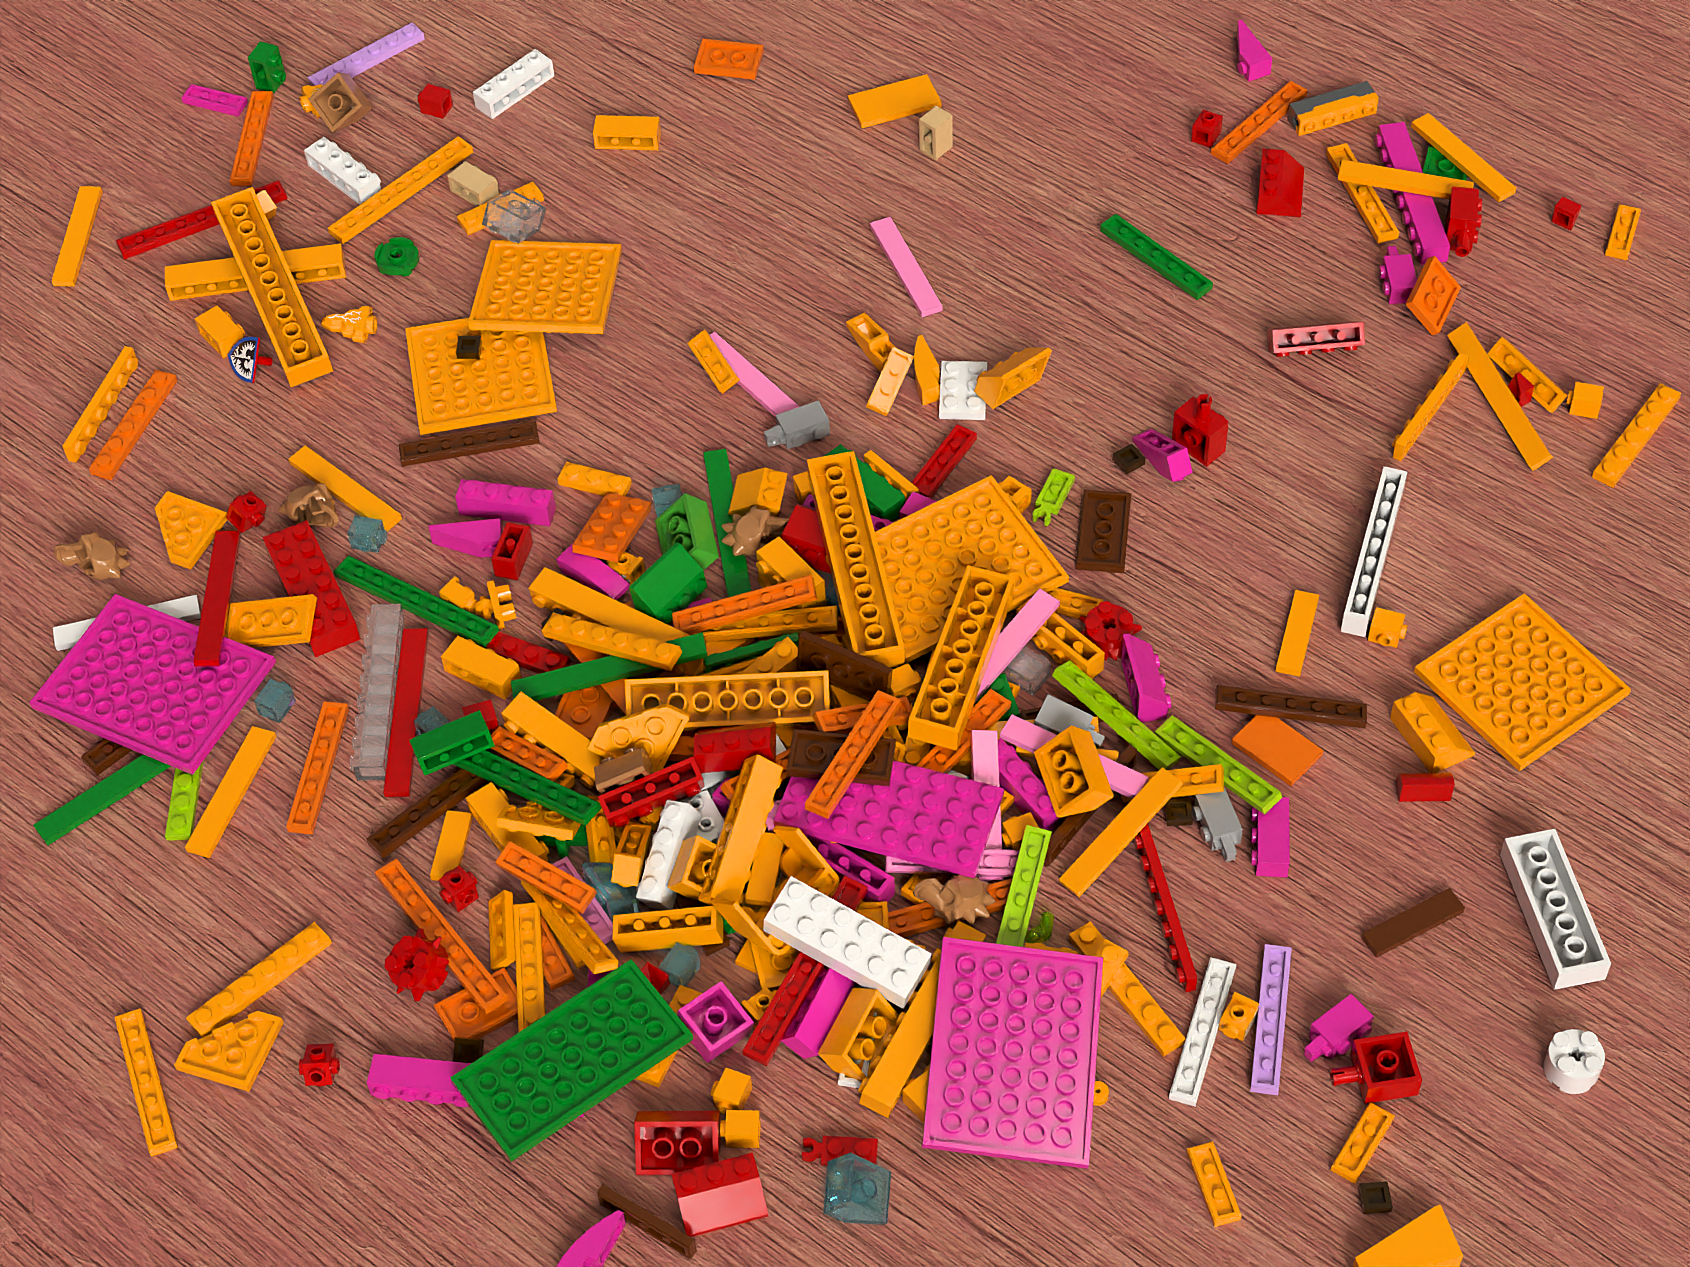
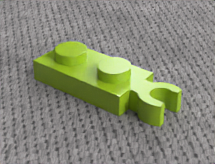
(1053, 495)

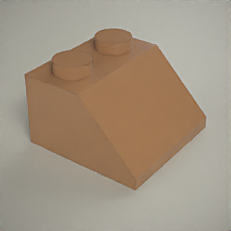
(340, 102)
(622, 770)

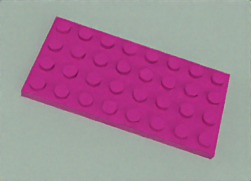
(916, 819)

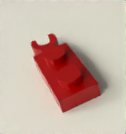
(837, 1146)

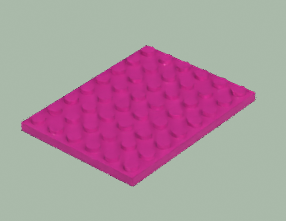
(140, 687)
(1013, 1053)

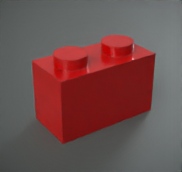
(512, 551)

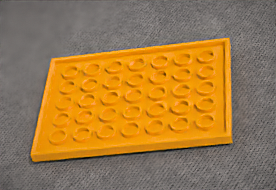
(931, 550)

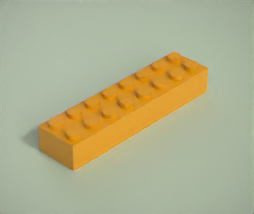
(961, 658)
(735, 699)

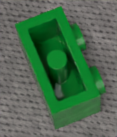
(267, 67)

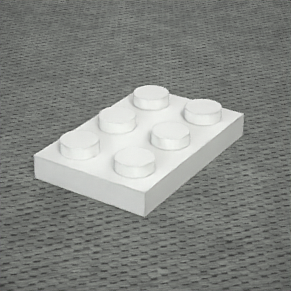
(958, 388)

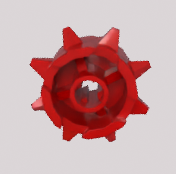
(1106, 627)
(417, 964)

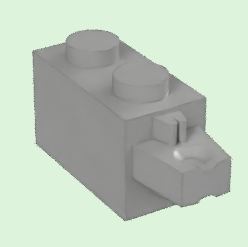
(799, 426)
(1058, 715)
(1218, 823)

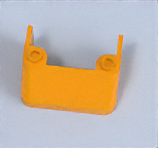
(799, 861)

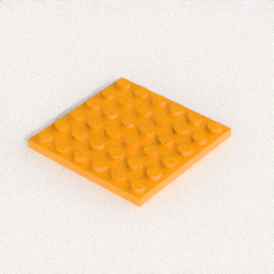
(546, 287)
(502, 385)
(1522, 681)

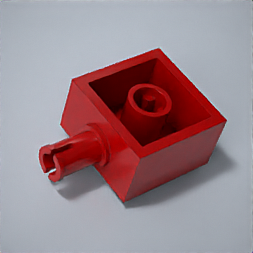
(1463, 219)
(1200, 429)
(1382, 1068)

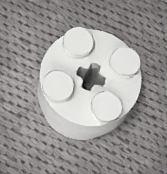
(1574, 1060)

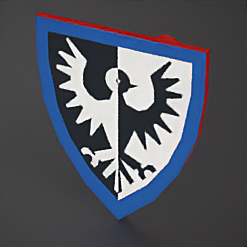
(245, 358)

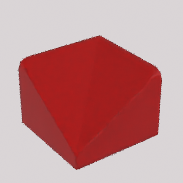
(1566, 213)
(1521, 389)
(657, 977)

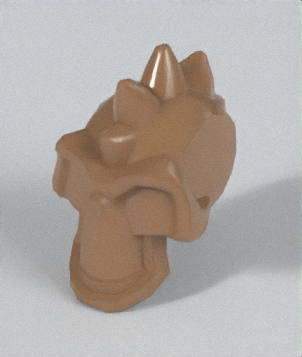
(311, 504)
(752, 531)
(94, 556)
(957, 899)

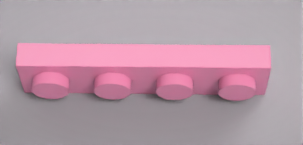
(594, 913)

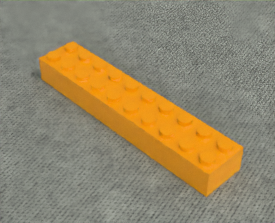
(272, 287)
(855, 559)

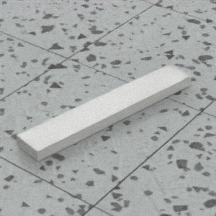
(183, 609)
(1202, 1032)

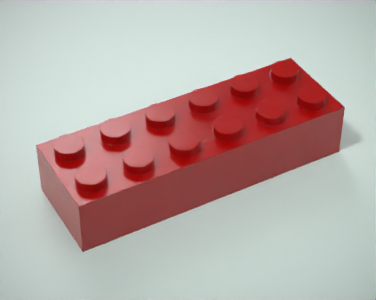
(305, 572)

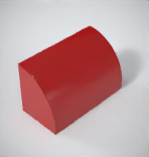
(1424, 787)

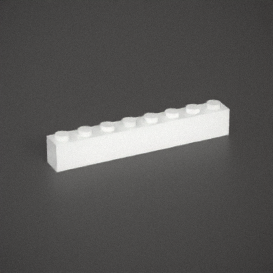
(1374, 552)

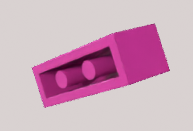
(1271, 840)

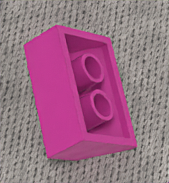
(1143, 680)

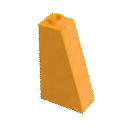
(1421, 1243)

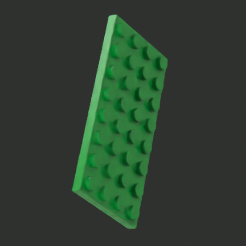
(571, 1059)

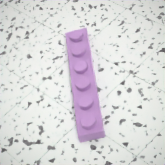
(371, 54)
(1271, 1020)

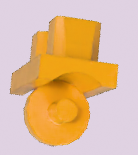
(486, 607)

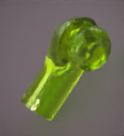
(1041, 932)

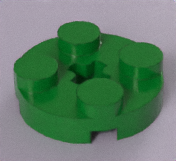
(397, 266)

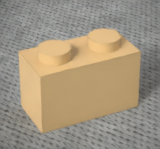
(936, 132)
(473, 184)

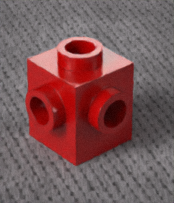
(246, 511)
(458, 888)
(319, 1065)

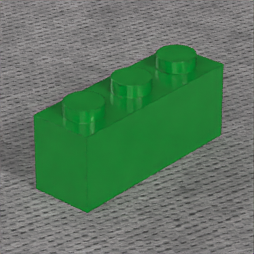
(452, 742)

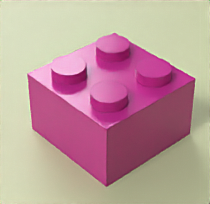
(715, 1021)

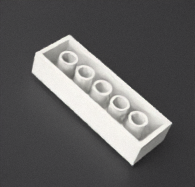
(1555, 909)
(847, 942)

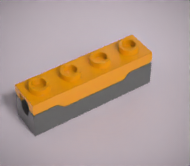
(1332, 108)

